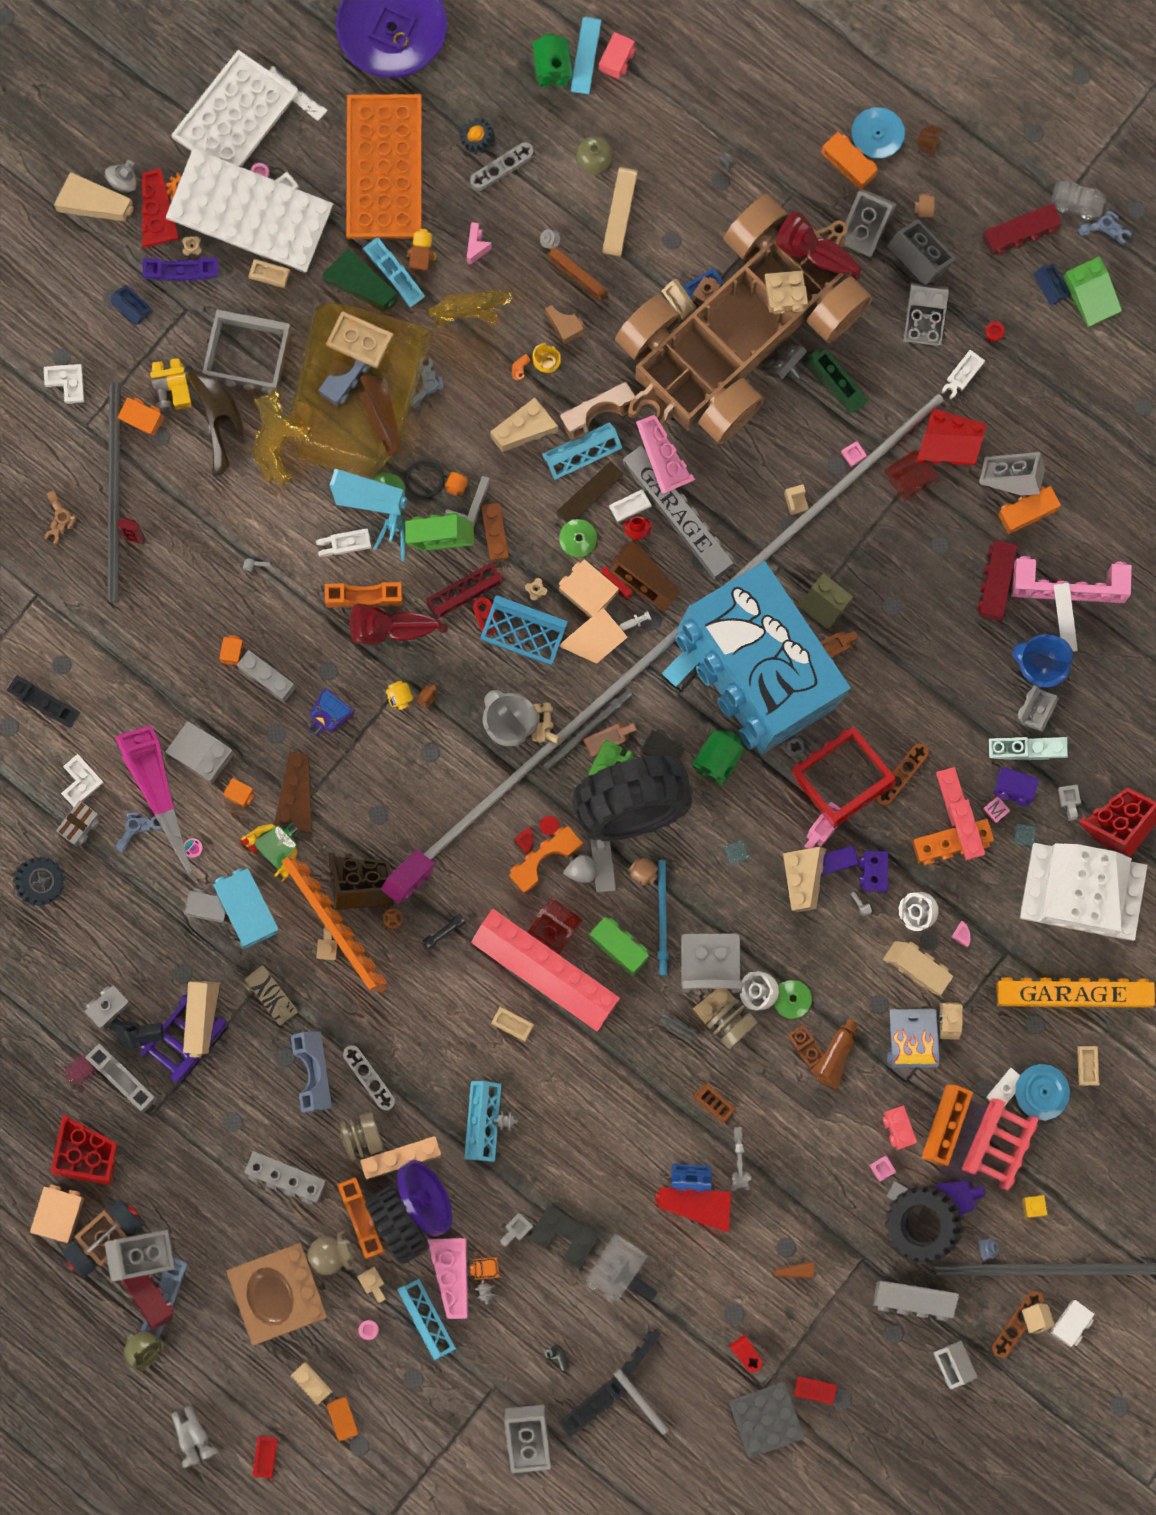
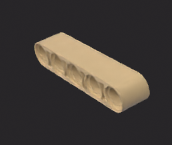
(620, 211)

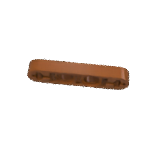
(577, 274)
(905, 776)
(1014, 1322)

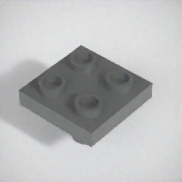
(784, 361)

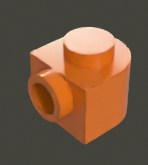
(456, 484)

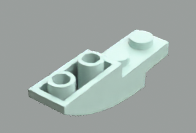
(1028, 749)

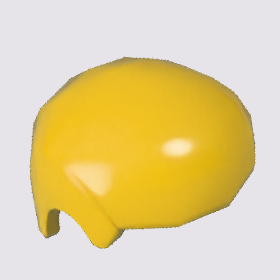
(546, 358)

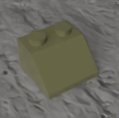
(825, 601)

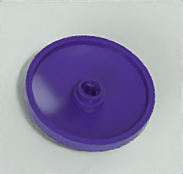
(424, 1197)

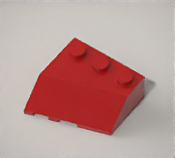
(951, 439)
(1122, 821)
(83, 1154)

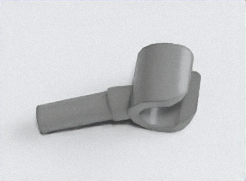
(250, 563)
(864, 909)

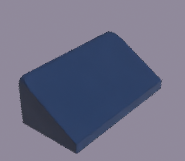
(1051, 284)
(130, 304)

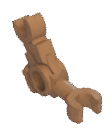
(61, 519)

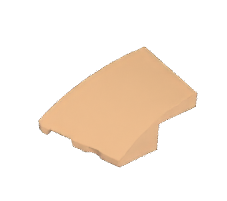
(595, 637)

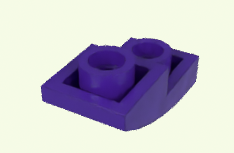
(839, 860)

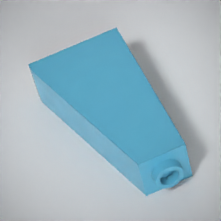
(366, 494)

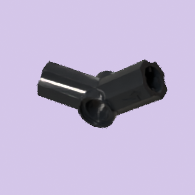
(135, 1034)

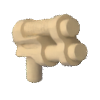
(543, 730)

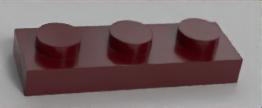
(131, 530)

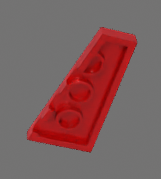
(155, 207)

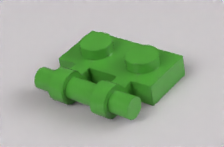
(607, 756)

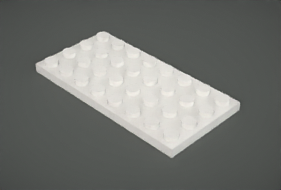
(249, 210)

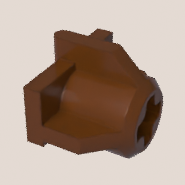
(929, 139)

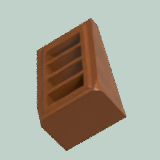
(427, 696)
(700, 1092)
(803, 1270)

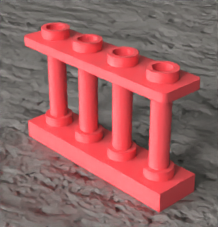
(981, 1144)

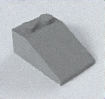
(867, 222)
(1014, 473)
(200, 752)
(139, 1255)
(527, 1438)

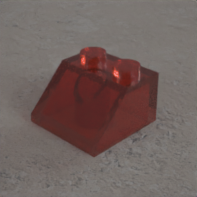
(911, 476)
(555, 925)

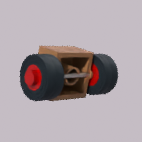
(100, 1230)

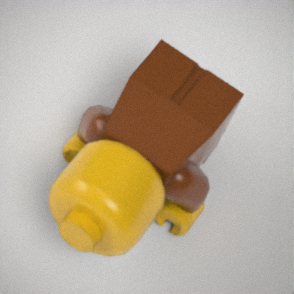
(420, 253)

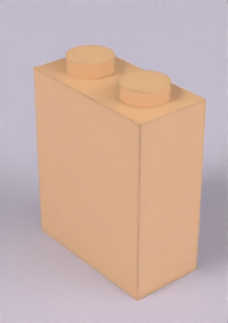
(588, 588)
(57, 1214)

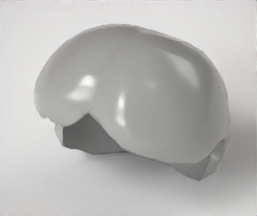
(509, 718)

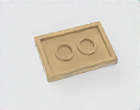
(359, 339)

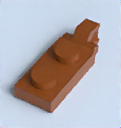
(838, 643)
(616, 734)

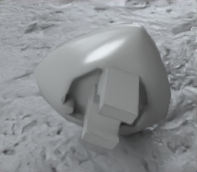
(121, 177)
(581, 869)

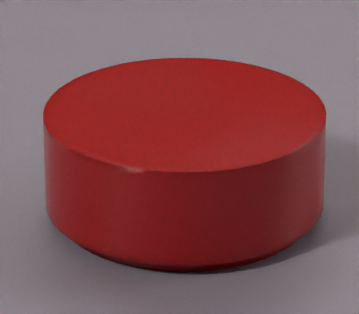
(994, 331)
(549, 825)

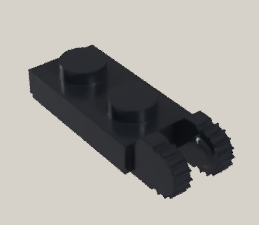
(639, 1353)

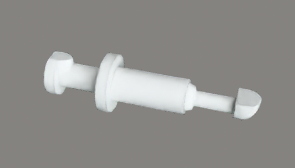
(635, 621)

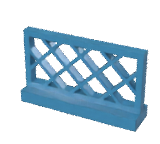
(533, 617)

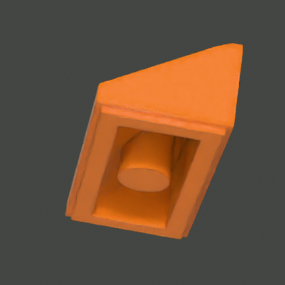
(342, 1418)

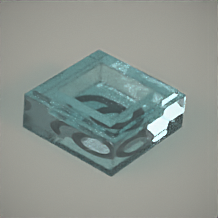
(1024, 835)
(736, 852)

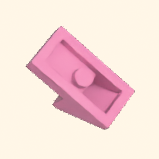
(475, 247)

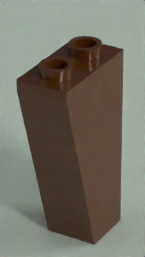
(644, 576)

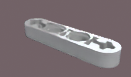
(503, 168)
(367, 1079)

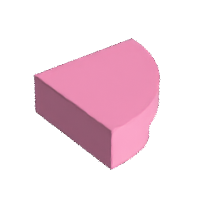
(962, 934)

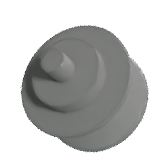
(550, 238)
(505, 1121)
(485, 1292)

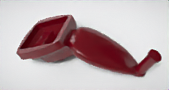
(798, 238)
(372, 625)

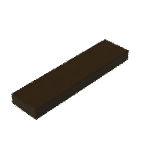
(590, 493)

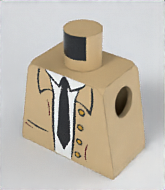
(950, 1020)

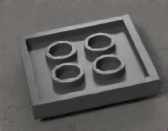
(766, 1419)

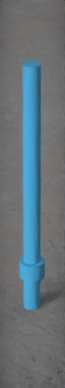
(663, 954)

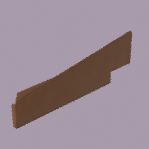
(380, 411)

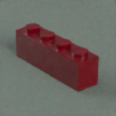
(1022, 229)
(997, 580)
(148, 1300)

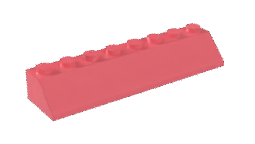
(545, 970)

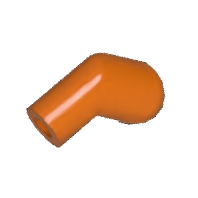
(518, 367)

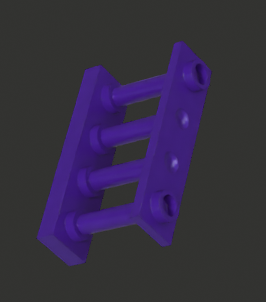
(179, 1071)

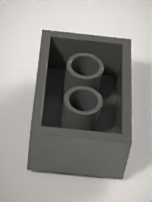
(921, 252)

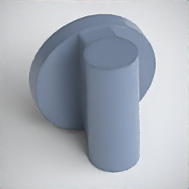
(988, 1248)

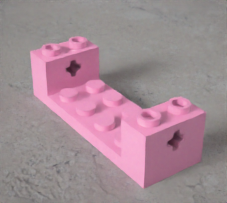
(1115, 590)

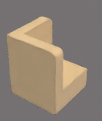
(796, 499)
(1038, 1318)

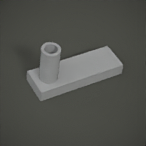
(477, 502)

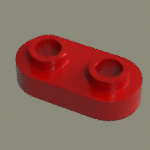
(482, 616)

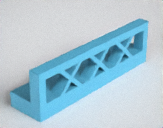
(582, 444)
(479, 1120)
(417, 1318)

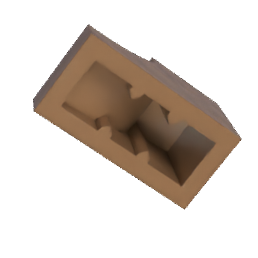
(566, 326)

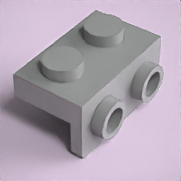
(1037, 708)

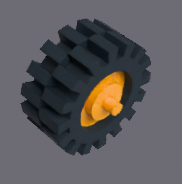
(477, 136)

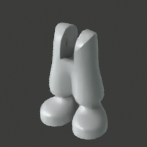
(191, 1435)

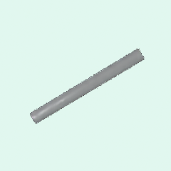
(640, 1401)

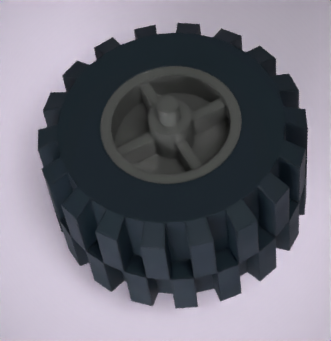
(39, 881)

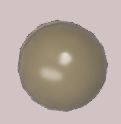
(329, 1254)

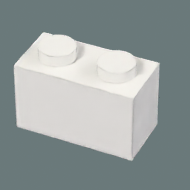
(1072, 1323)

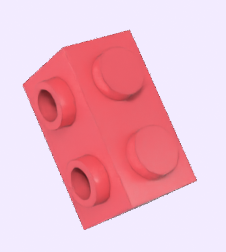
(617, 55)
(899, 1127)

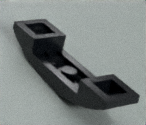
(43, 702)
(592, 1406)

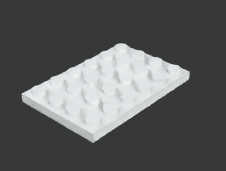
(235, 111)

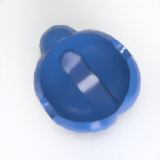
(1044, 659)

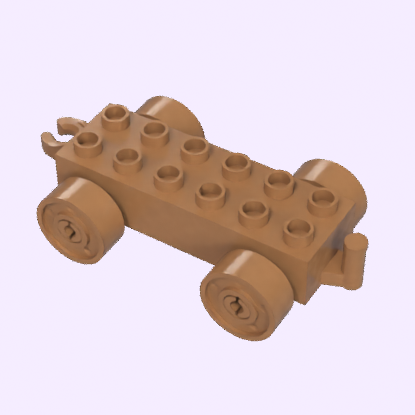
(704, 361)

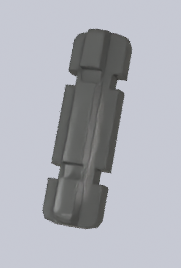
(678, 1026)

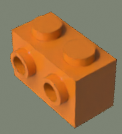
(141, 416)

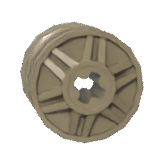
(732, 1023)
(361, 1136)

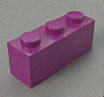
(408, 877)

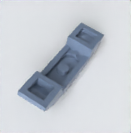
(170, 1286)

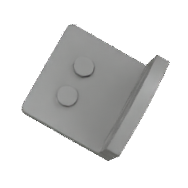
(710, 962)

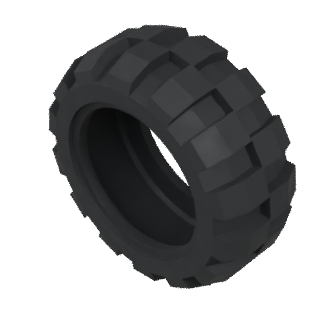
(632, 798)

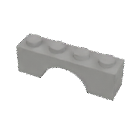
(121, 1078)

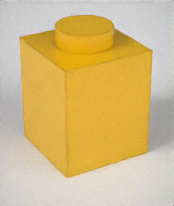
(1034, 1206)

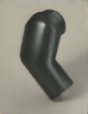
(558, 1355)

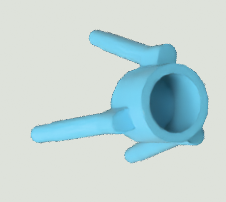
(394, 524)

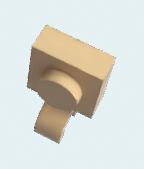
(327, 948)
(371, 1282)

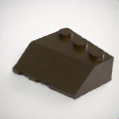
(358, 882)

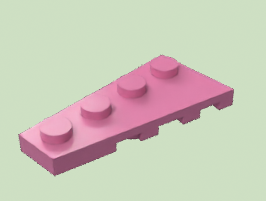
(667, 466)
(451, 1269)

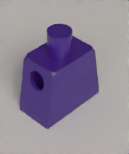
(963, 1194)

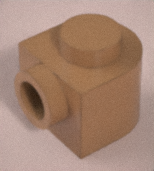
(925, 206)

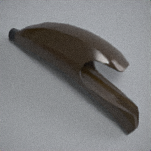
(218, 407)

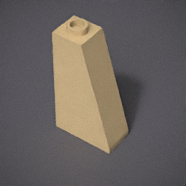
(90, 199)
(200, 1016)

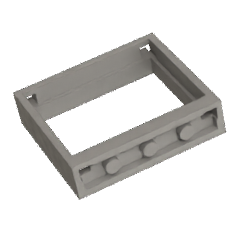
(251, 323)

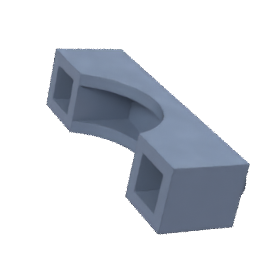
(336, 388)
(309, 1049)

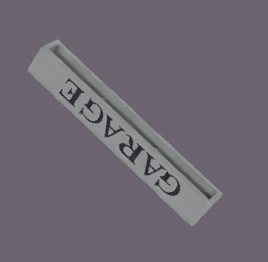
(680, 516)

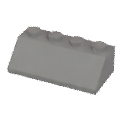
(915, 1299)

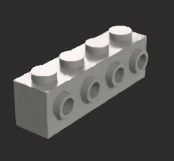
(285, 1177)

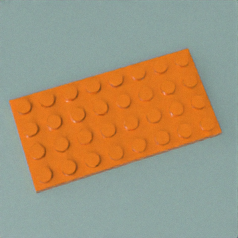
(384, 166)
(333, 921)

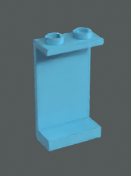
(245, 907)

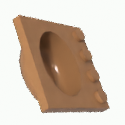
(276, 1294)

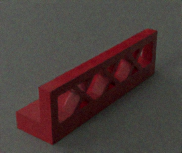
(467, 594)

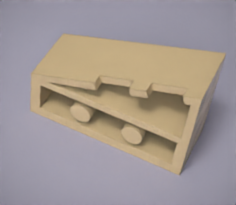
(523, 426)
(803, 877)
(919, 966)

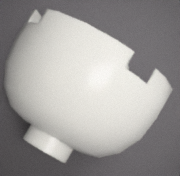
(918, 911)
(759, 991)

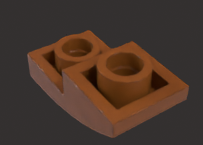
(805, 1046)

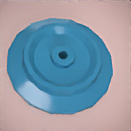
(881, 122)
(1031, 1096)

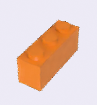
(849, 160)
(1029, 509)

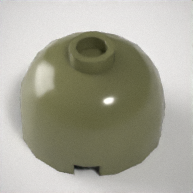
(594, 155)
(142, 1348)

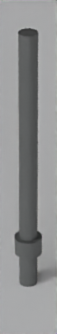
(615, 705)

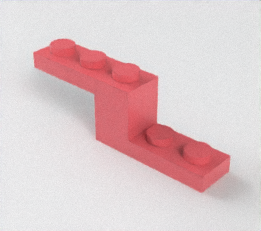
(960, 813)

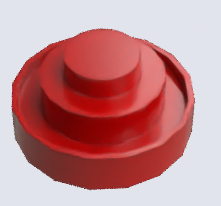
(637, 528)

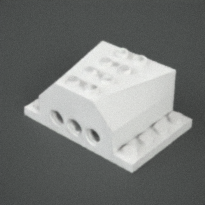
(1084, 889)

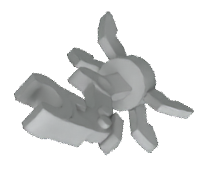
(739, 1179)

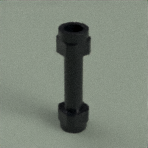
(430, 941)

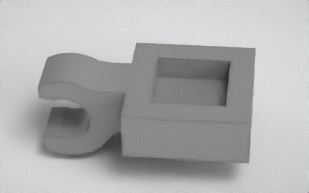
(1069, 798)
(517, 1228)

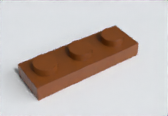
(494, 531)

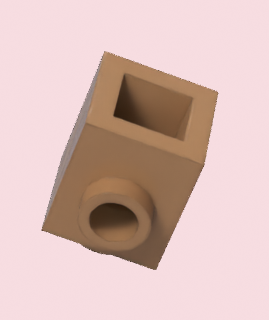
(705, 290)

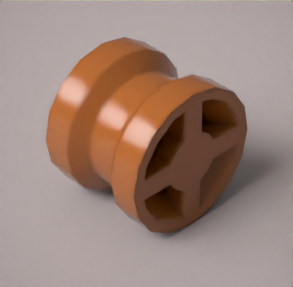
(390, 916)

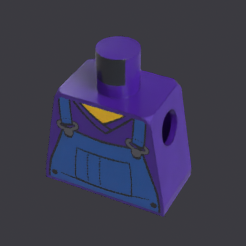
(329, 713)

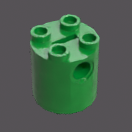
(552, 60)
(719, 756)

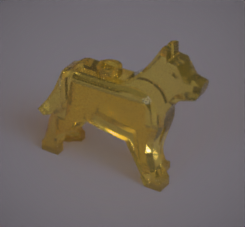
(469, 305)
(273, 437)

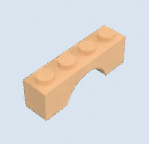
(394, 1159)

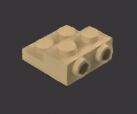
(786, 292)

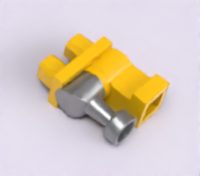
(171, 380)

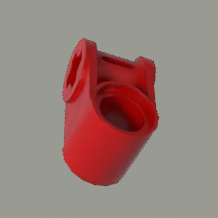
(744, 1351)

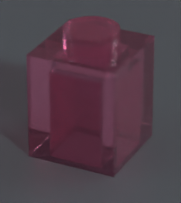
(79, 1070)

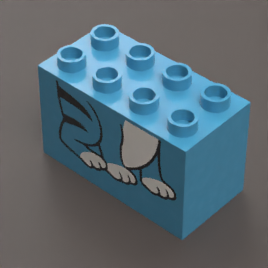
(761, 658)

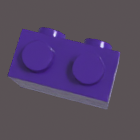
(1015, 786)
(874, 871)

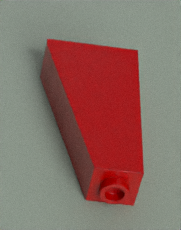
(704, 1207)

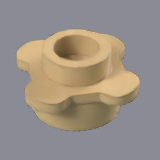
(187, 241)
(534, 595)

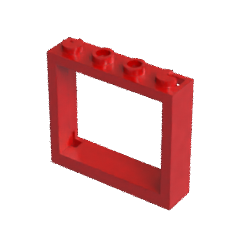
(859, 802)

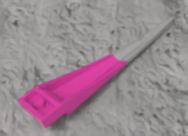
(144, 760)

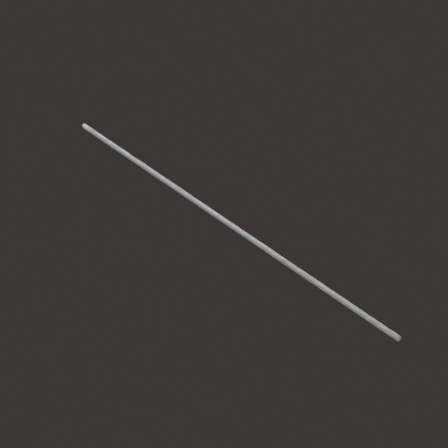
(670, 639)

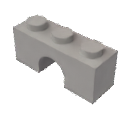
(266, 675)

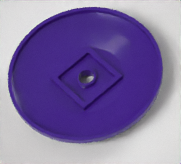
(370, 46)

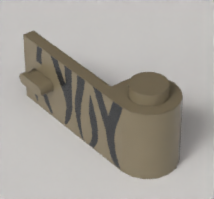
(270, 995)

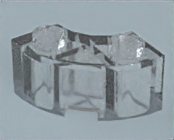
(1078, 200)

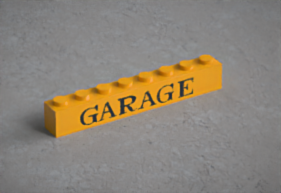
(1075, 994)

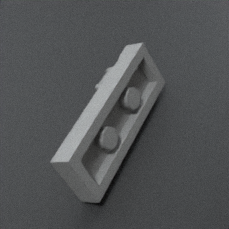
(604, 867)

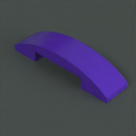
(180, 270)

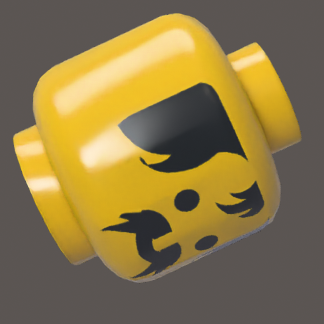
(399, 695)

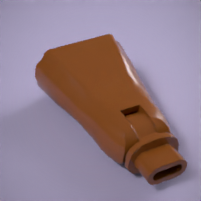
(831, 1064)

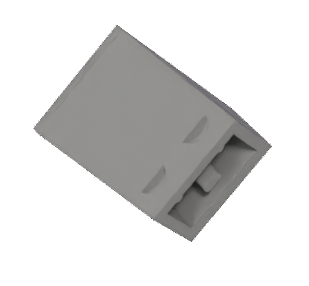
(925, 313)

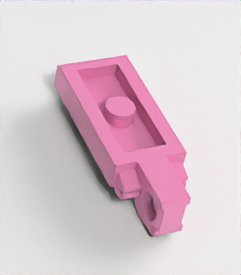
(820, 830)

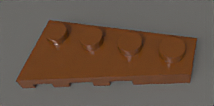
(295, 795)

